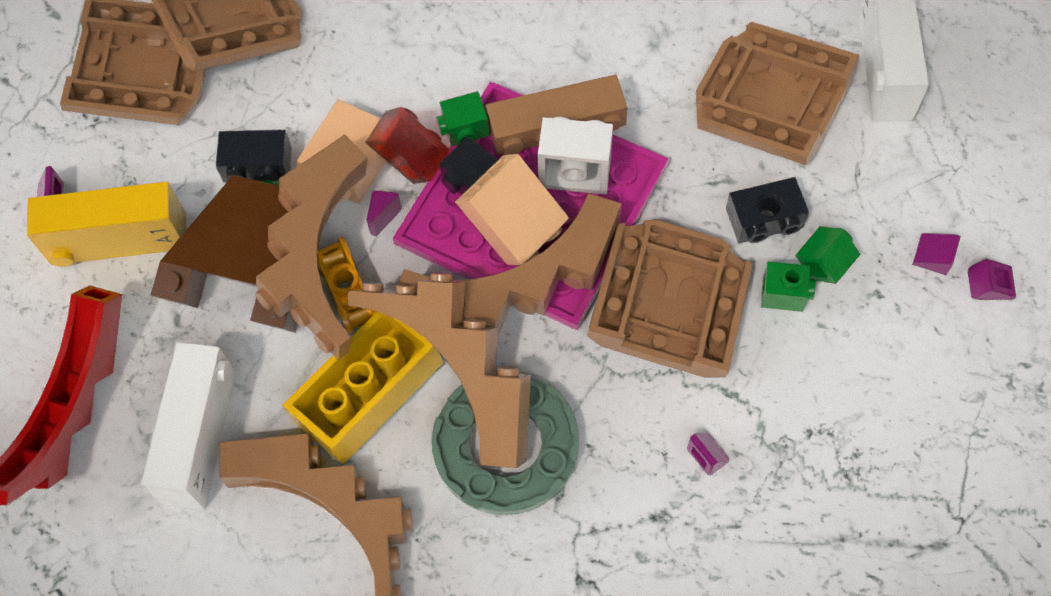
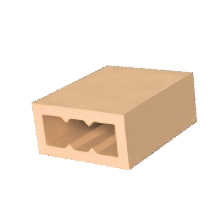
(357, 127)
(513, 210)

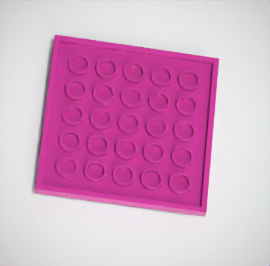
(448, 238)

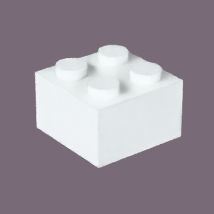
(575, 155)

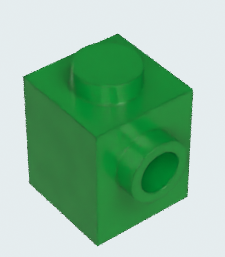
(463, 118)
(828, 254)
(787, 286)

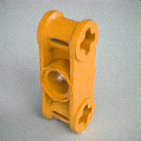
(338, 267)

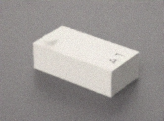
(893, 58)
(189, 426)

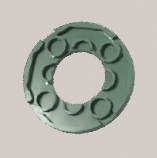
(511, 493)

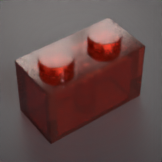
(407, 145)

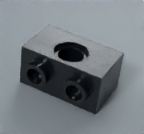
(779, 197)

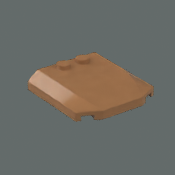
(229, 30)
(129, 66)
(774, 91)
(671, 298)

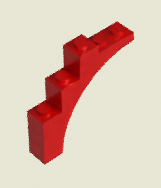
(86, 356)

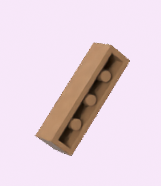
(518, 121)

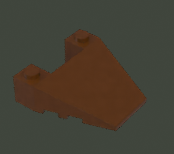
(225, 243)

